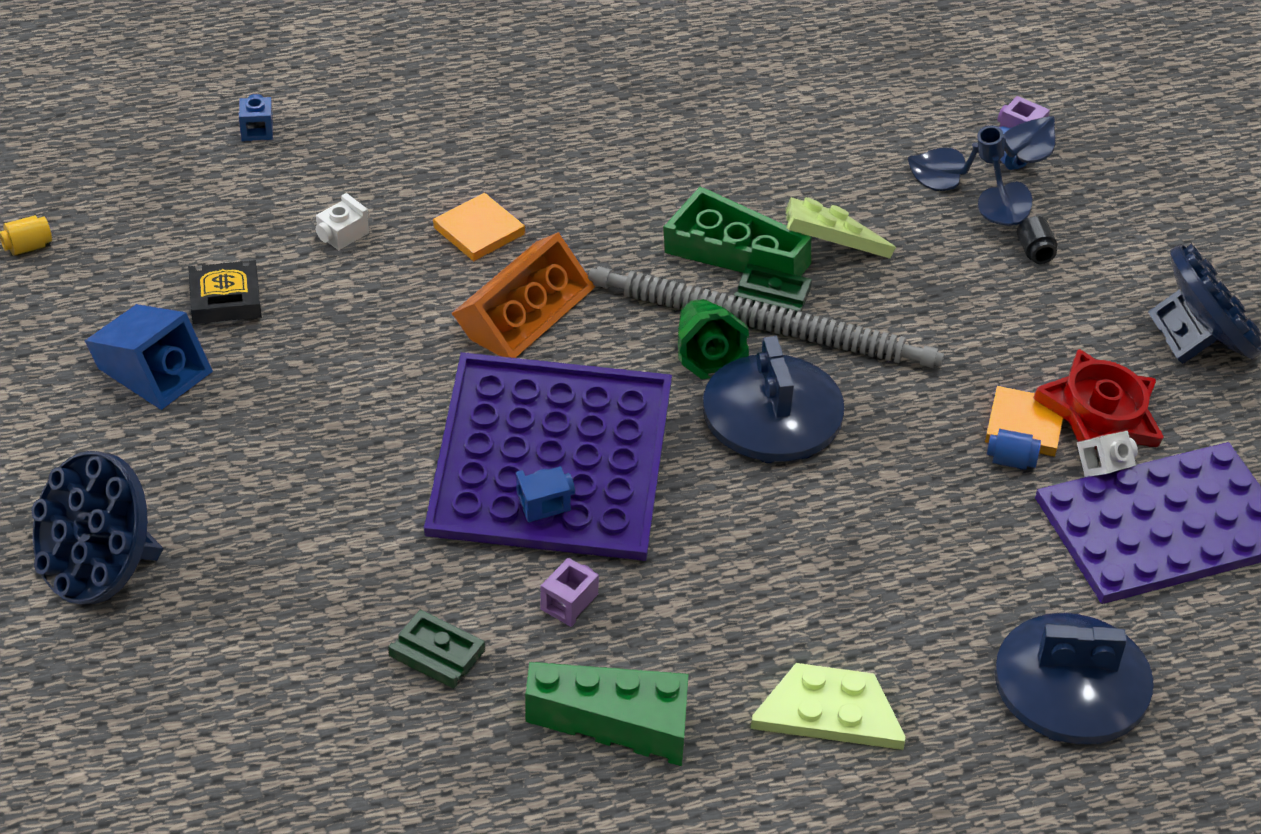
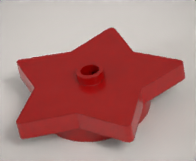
(1102, 400)

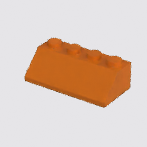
(525, 298)

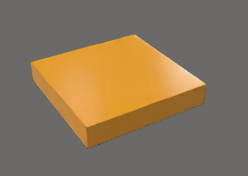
(479, 226)
(1022, 413)

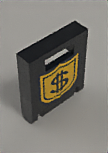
(224, 283)

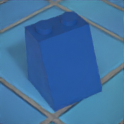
(151, 353)

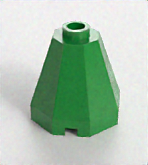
(710, 338)

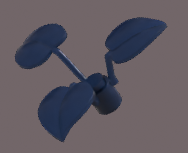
(1003, 204)

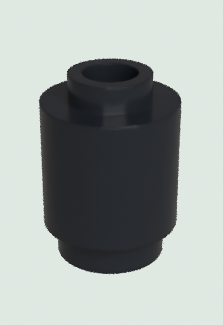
(1037, 239)

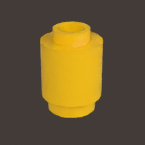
(25, 234)

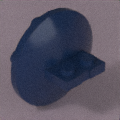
(1203, 311)
(773, 406)
(91, 527)
(1074, 678)

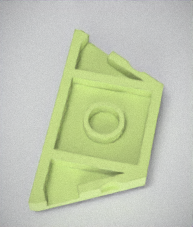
(834, 226)
(831, 707)

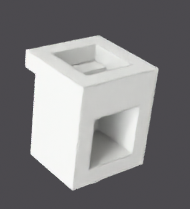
(342, 222)
(1115, 453)

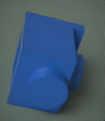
(256, 109)
(544, 492)

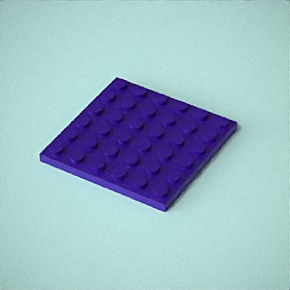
(548, 415)

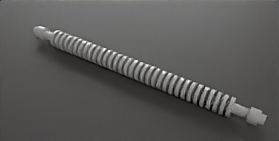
(663, 290)

